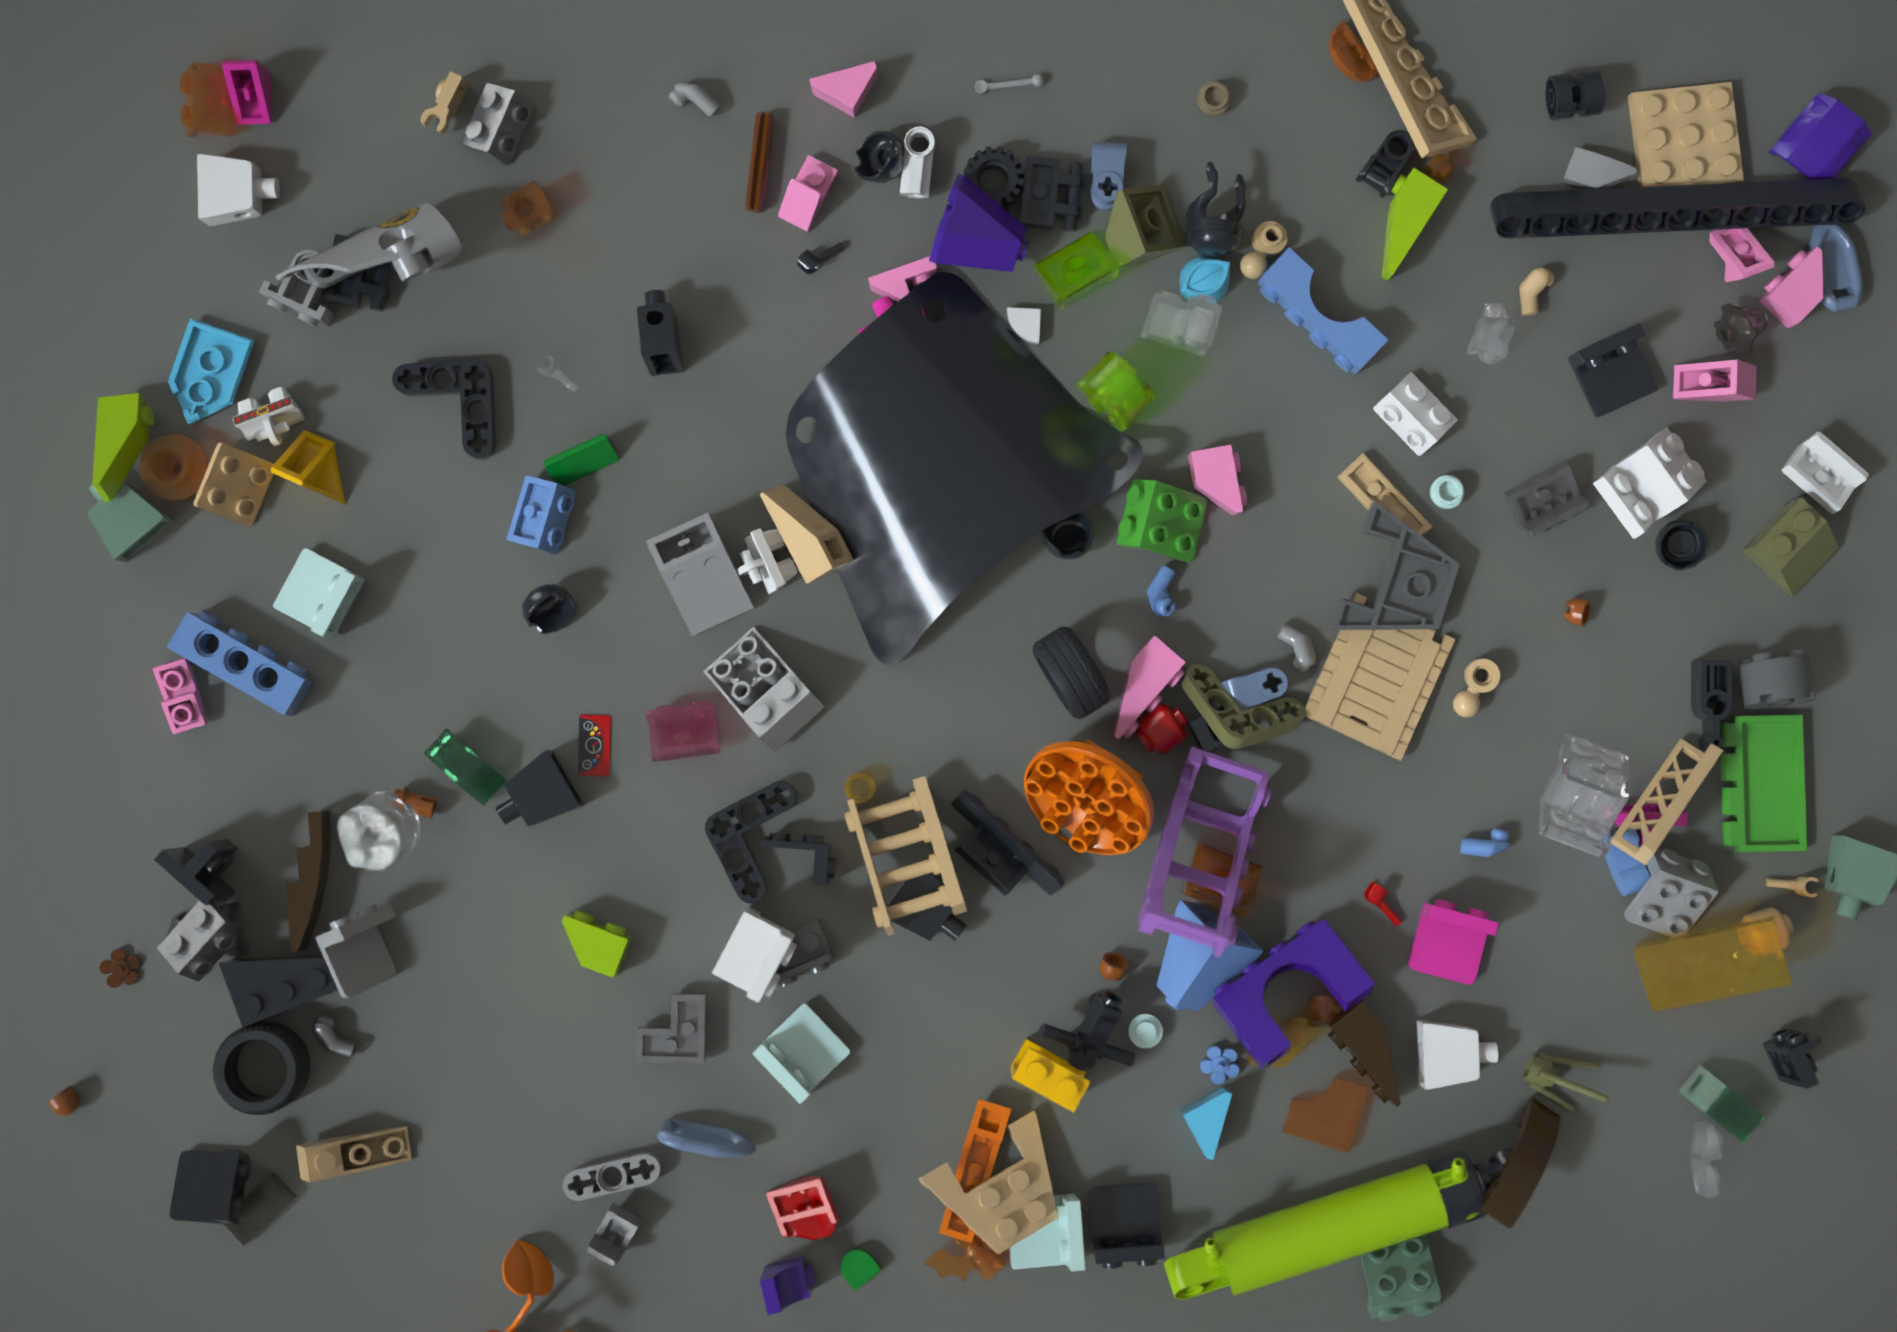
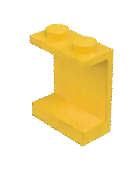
(1049, 1075)

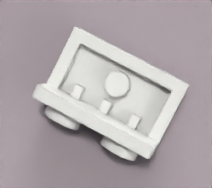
(1415, 414)
(1824, 472)

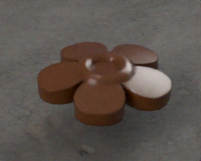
(120, 968)

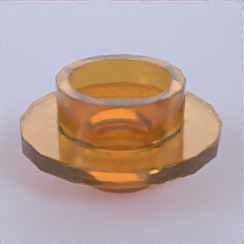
(158, 464)

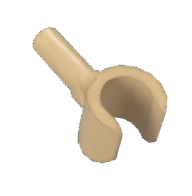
(1797, 885)

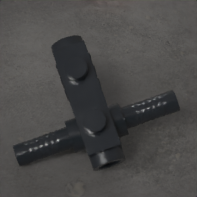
(1090, 1039)

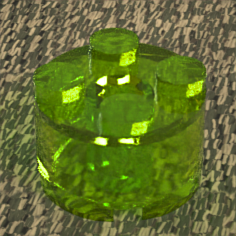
(1116, 390)

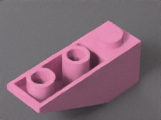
(1146, 677)

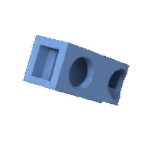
(1626, 871)

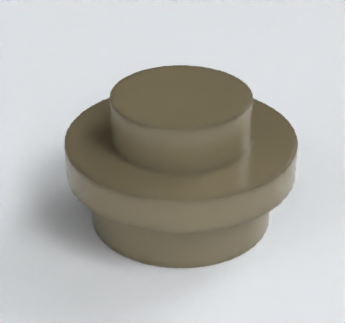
(1213, 98)

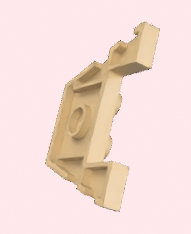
(1008, 1203)

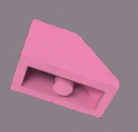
(1715, 381)

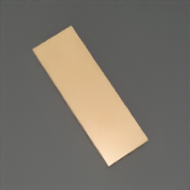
(1370, 484)

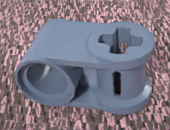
(1107, 169)
(1248, 689)

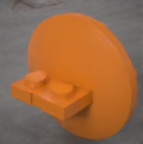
(1089, 796)

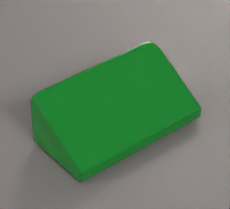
(581, 460)

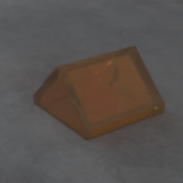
(1219, 864)

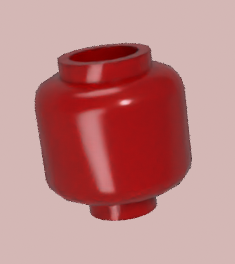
(1162, 728)

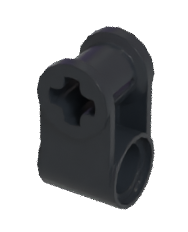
(1384, 166)

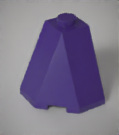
(977, 231)

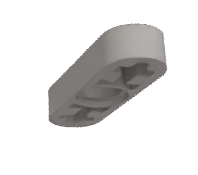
(585, 1173)

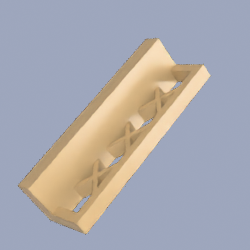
(1678, 801)

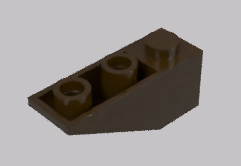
(1368, 1044)

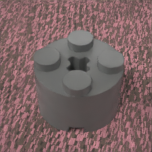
(1776, 681)

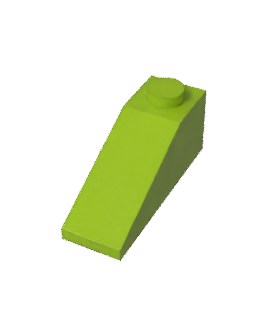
(1408, 213)
(119, 440)

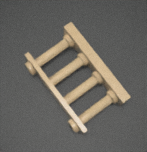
(938, 862)

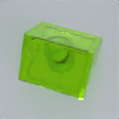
(1077, 270)

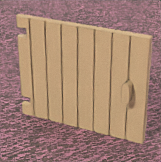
(1379, 680)

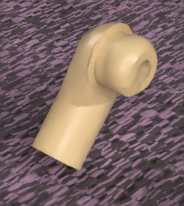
(1531, 287)

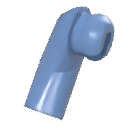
(1158, 592)
(1486, 848)

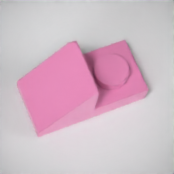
(807, 193)
(1740, 253)
(895, 281)

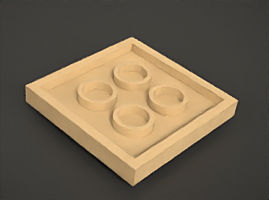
(1686, 136)

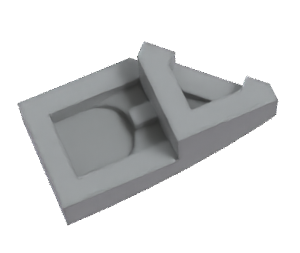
(1596, 170)

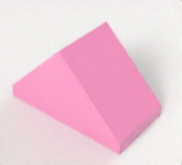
(846, 87)

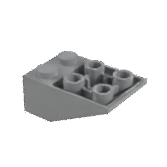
(700, 574)
(763, 689)

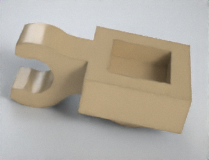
(449, 97)

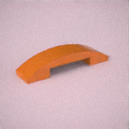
(976, 1160)

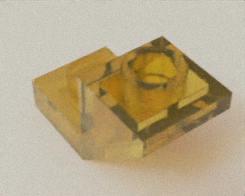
(1299, 1033)

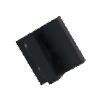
(199, 870)

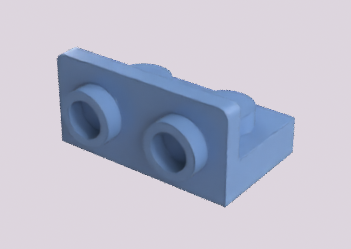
(541, 514)

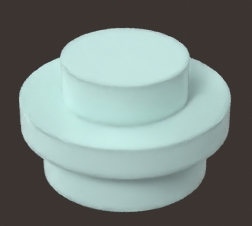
(1447, 492)
(1145, 1030)

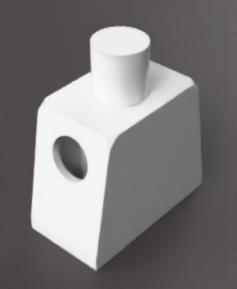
(231, 189)
(1450, 1054)

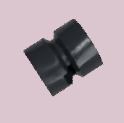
(1570, 95)

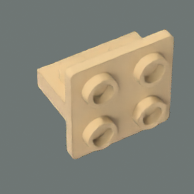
(234, 484)

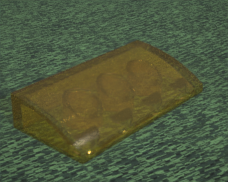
(1713, 964)

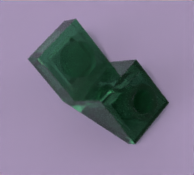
(464, 766)
(1721, 1104)

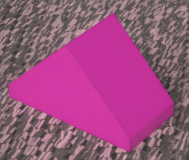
(249, 91)

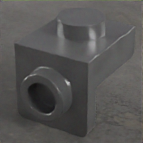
(614, 1235)

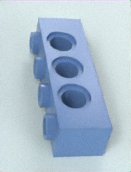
(191, 643)

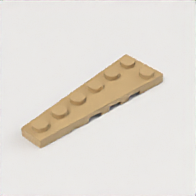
(1426, 114)

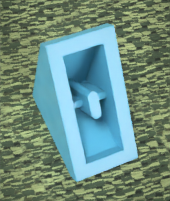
(1207, 1118)

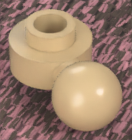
(1254, 263)
(1467, 702)

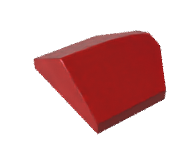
(804, 1208)

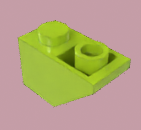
(597, 945)

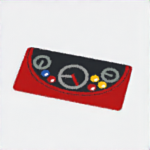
(594, 745)

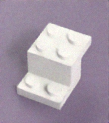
(1650, 482)
(755, 954)

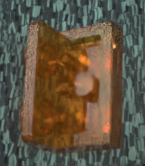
(206, 101)

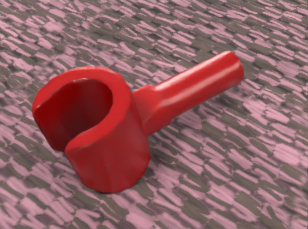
(1376, 894)

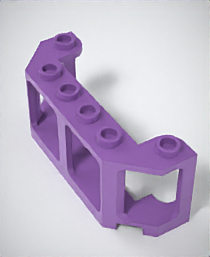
(1182, 808)

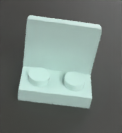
(318, 593)
(801, 1052)
(1055, 1243)

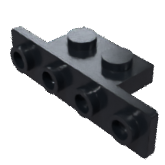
(1000, 853)

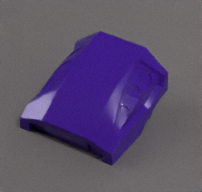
(1822, 138)

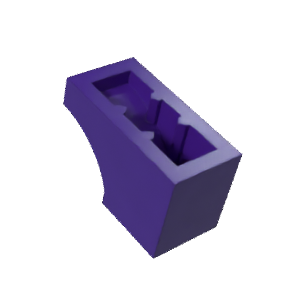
(786, 1284)

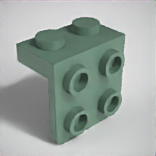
(1401, 1280)

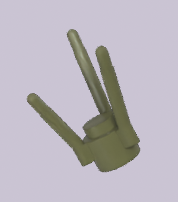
(1541, 1073)

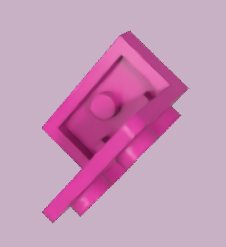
(1450, 941)

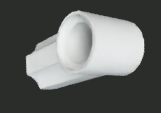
(917, 165)

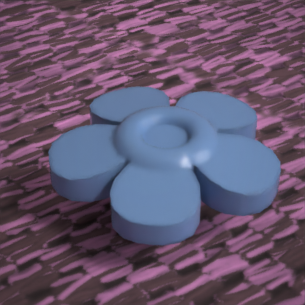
(1220, 1064)

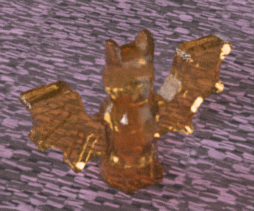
(976, 1256)

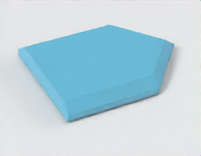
(208, 369)

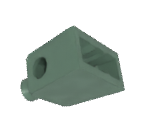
(127, 521)
(1859, 874)

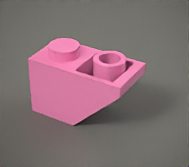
(1798, 290)
(1216, 478)

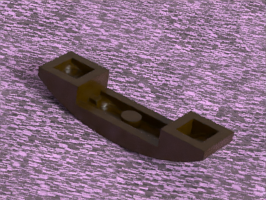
(1524, 1165)

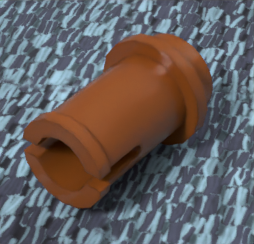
(422, 804)

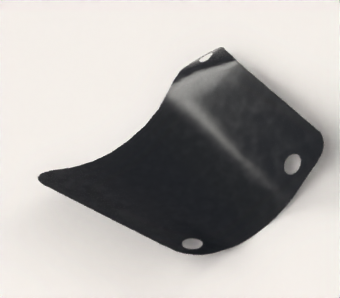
(942, 456)

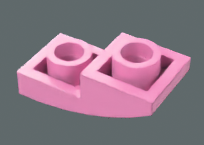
(181, 695)

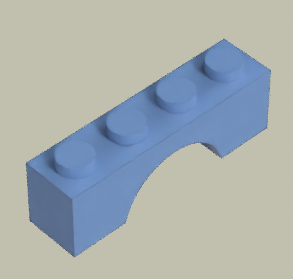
(1349, 342)

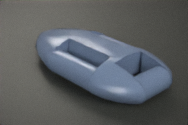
(1840, 266)
(704, 1139)

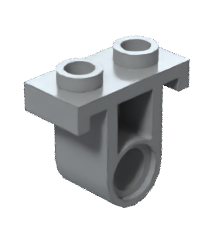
(300, 294)

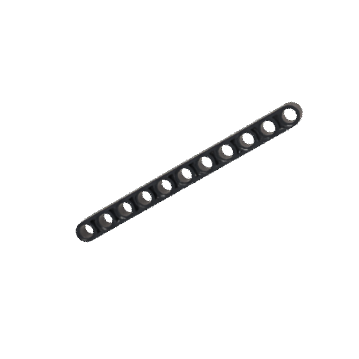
(1677, 208)

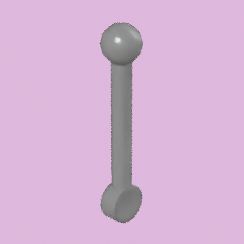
(982, 86)

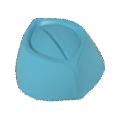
(1205, 277)

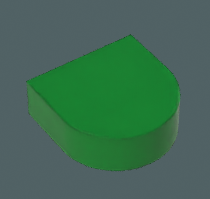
(858, 1267)

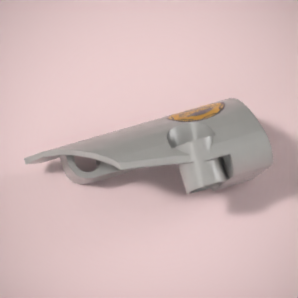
(412, 240)

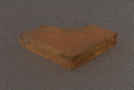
(1330, 1117)

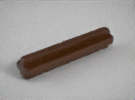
(759, 162)

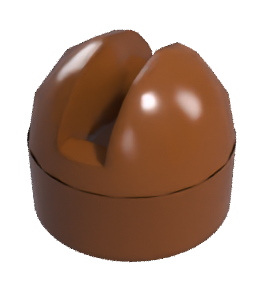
(1579, 611)
(1113, 966)
(65, 1102)

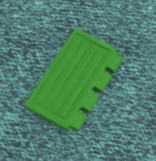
(1767, 783)

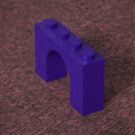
(1313, 951)

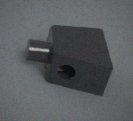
(659, 335)
(539, 792)
(928, 921)

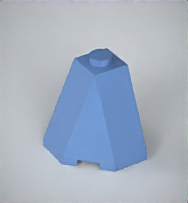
(1190, 969)

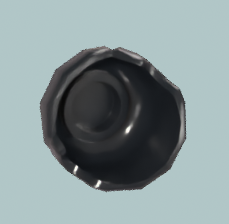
(880, 157)
(1069, 537)
(1681, 544)
(549, 608)

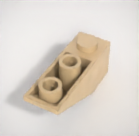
(808, 536)
(353, 1153)

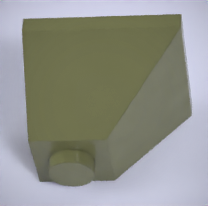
(1142, 226)

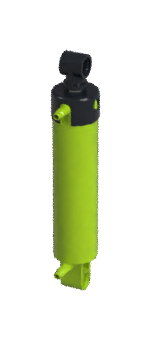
(1337, 1226)

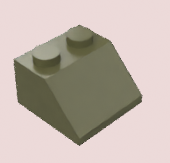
(1793, 545)

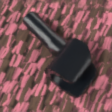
(810, 263)

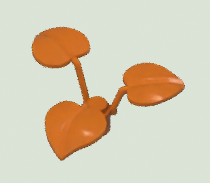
(526, 1272)

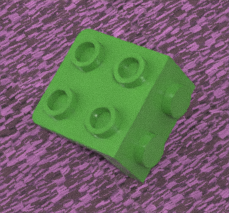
(1162, 519)

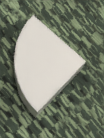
(1025, 323)

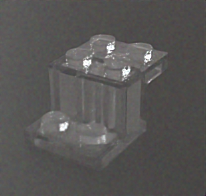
(1584, 795)

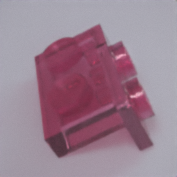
(683, 731)

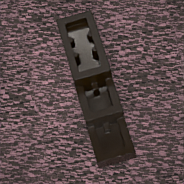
(307, 894)

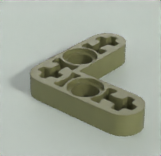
(1228, 723)

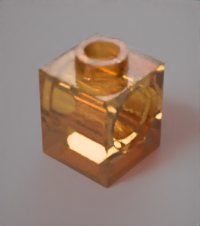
(541, 213)

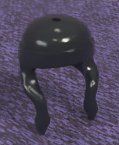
(1220, 234)

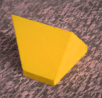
(312, 464)

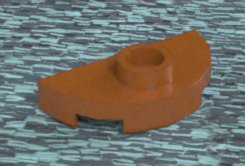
(1351, 55)

